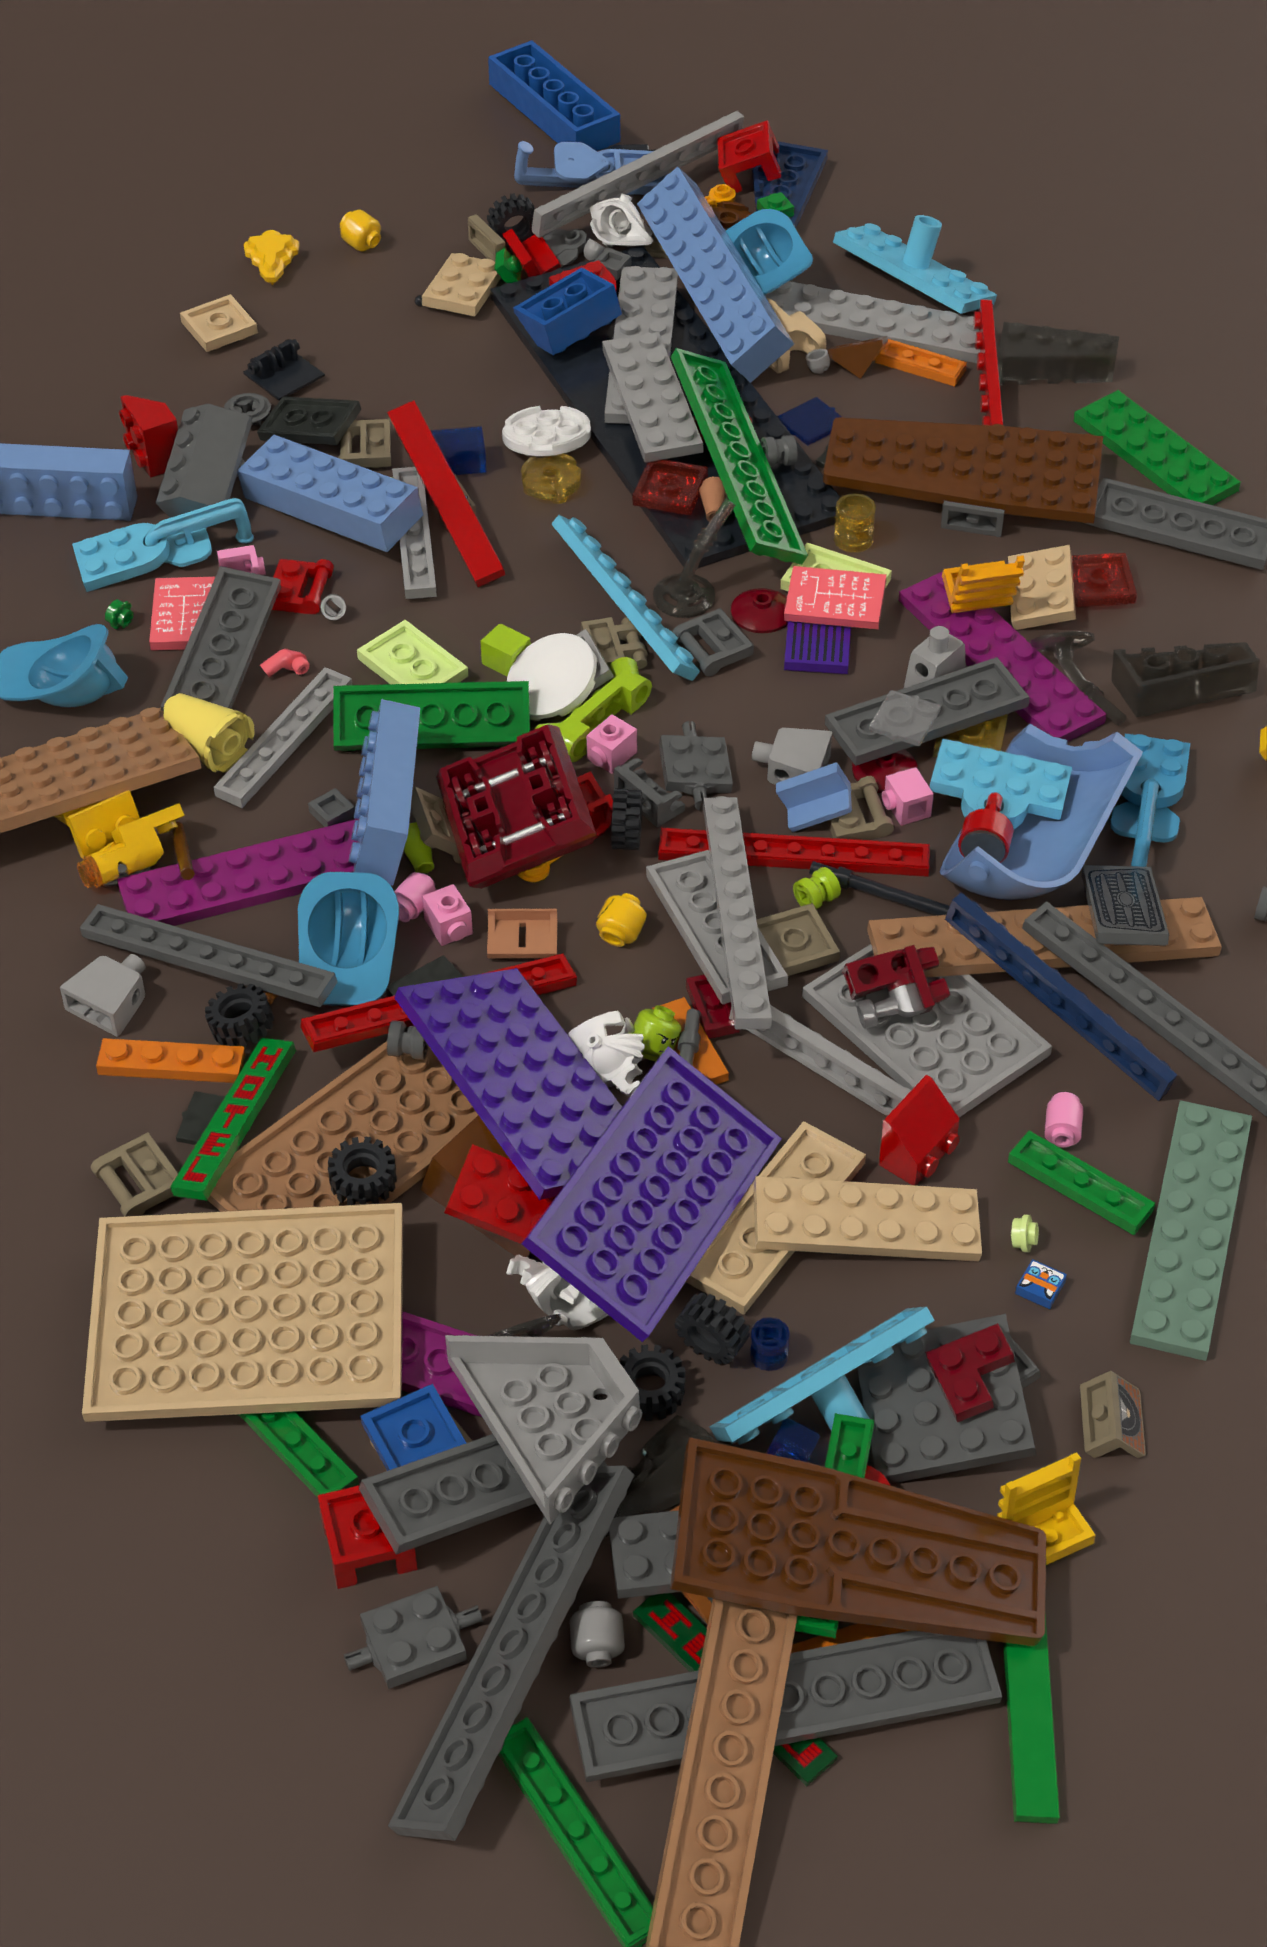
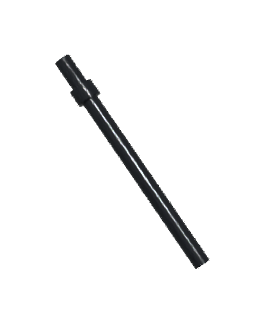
(848, 879)

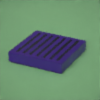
(817, 648)

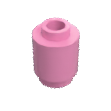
(410, 895)
(1064, 1120)

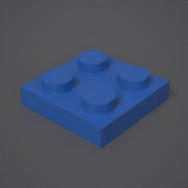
(411, 1428)

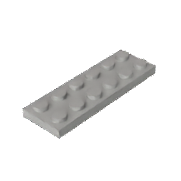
(652, 397)
(690, 899)

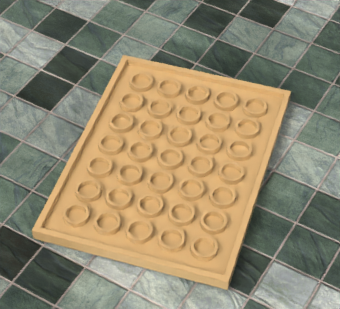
(246, 1312)

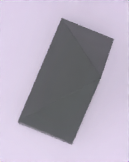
(972, 518)

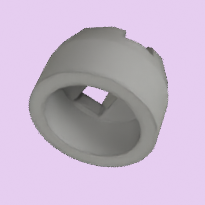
(592, 249)
(818, 360)
(328, 611)

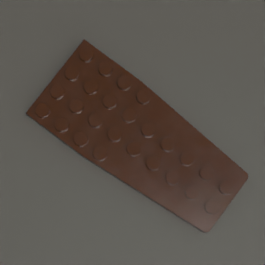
(969, 464)
(852, 1549)

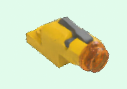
(134, 851)

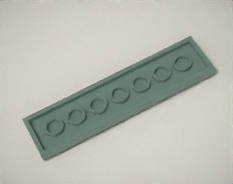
(1191, 1231)

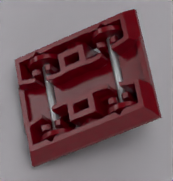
(515, 807)

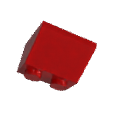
(919, 1133)

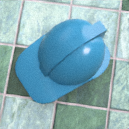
(770, 248)
(61, 670)
(350, 930)

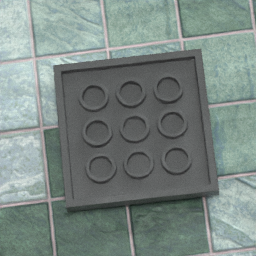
(914, 1424)

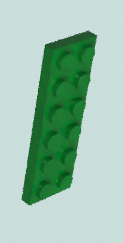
(1156, 450)
(449, 712)

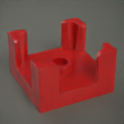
(747, 150)
(356, 1536)

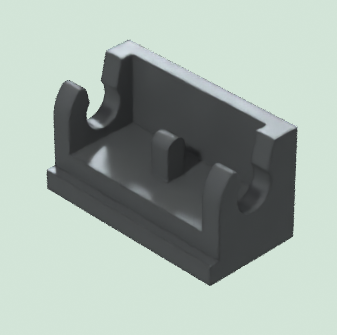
(656, 803)

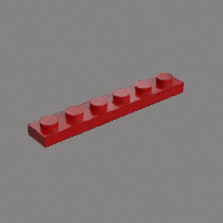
(987, 362)

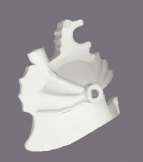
(619, 223)
(613, 1055)
(555, 1294)

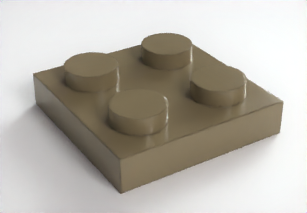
(799, 939)

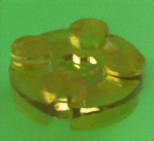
(538, 481)

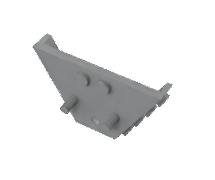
(544, 1407)

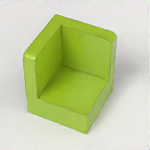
(502, 648)

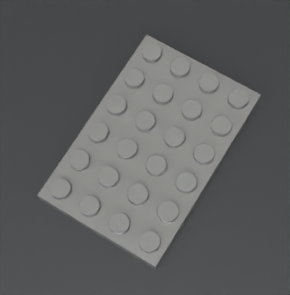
(964, 1043)

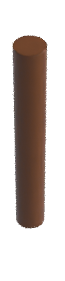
(182, 852)

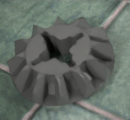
(247, 401)

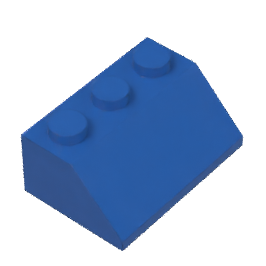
(569, 310)

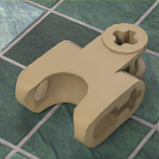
(803, 332)

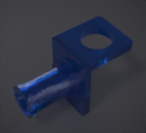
(793, 1441)

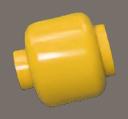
(360, 230)
(621, 919)

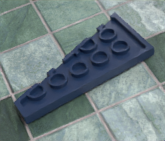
(799, 175)

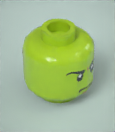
(658, 1030)

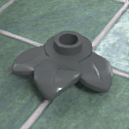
(566, 244)

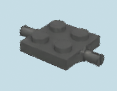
(695, 764)
(413, 1637)

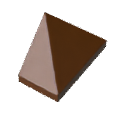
(858, 355)

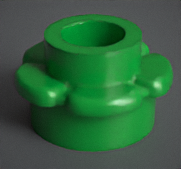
(119, 614)

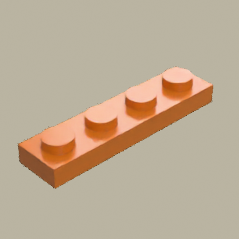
(170, 1060)

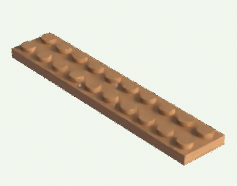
(1186, 919)
(722, 1778)

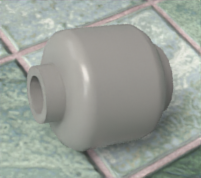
(596, 1633)

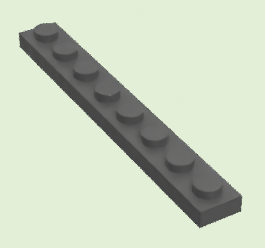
(209, 955)

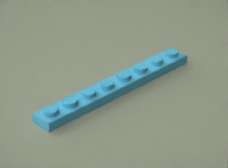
(628, 600)

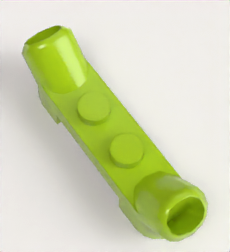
(624, 691)

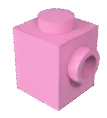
(611, 743)
(908, 796)
(447, 915)

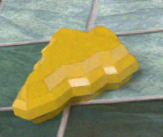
(271, 253)

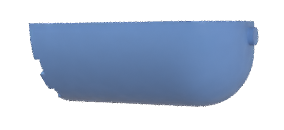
(1043, 849)

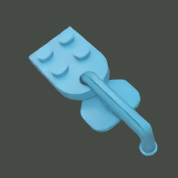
(147, 546)

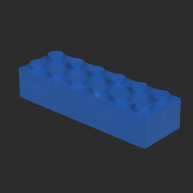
(553, 97)

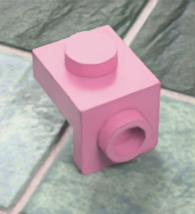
(242, 559)

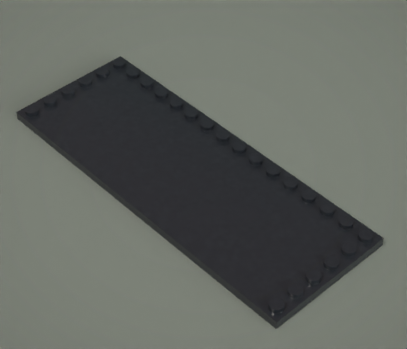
(582, 381)

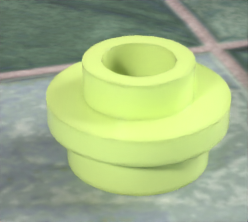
(1024, 1233)

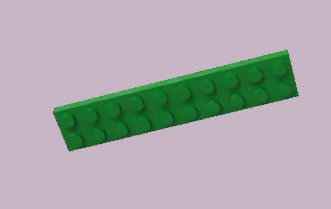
(739, 457)

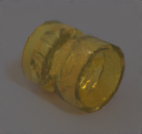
(854, 522)

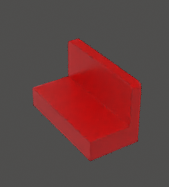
(532, 253)

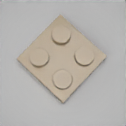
(218, 323)

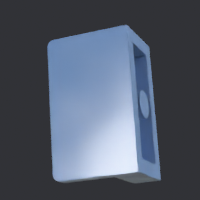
(815, 796)

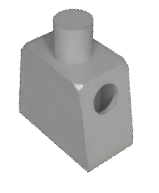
(935, 657)
(794, 753)
(106, 992)

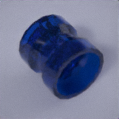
(769, 1344)

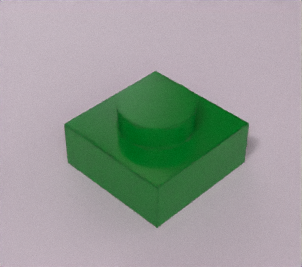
(777, 202)
(508, 266)

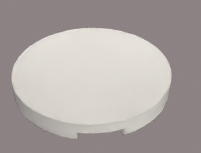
(546, 431)
(558, 674)

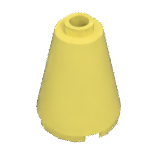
(211, 730)

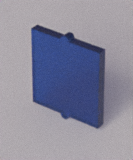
(809, 420)

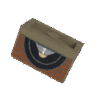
(1112, 1416)

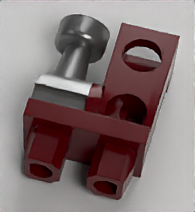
(903, 976)

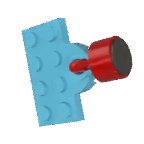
(997, 792)

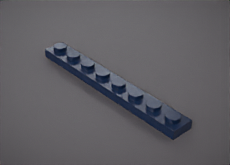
(1060, 996)

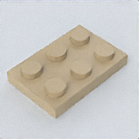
(461, 285)
(1044, 589)

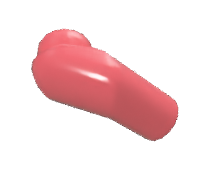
(288, 660)

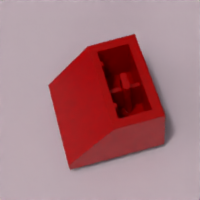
(149, 432)

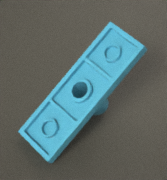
(914, 262)
(825, 1380)

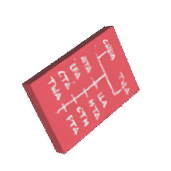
(835, 597)
(176, 610)

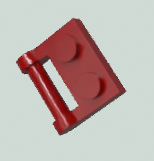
(294, 578)

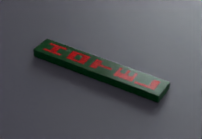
(685, 1638)

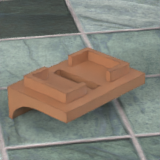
(504, 933)

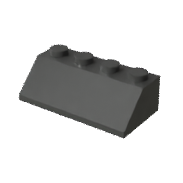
(203, 459)

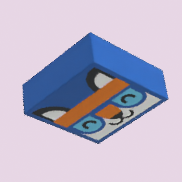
(1041, 1284)

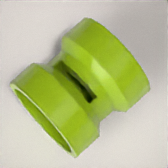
(817, 889)

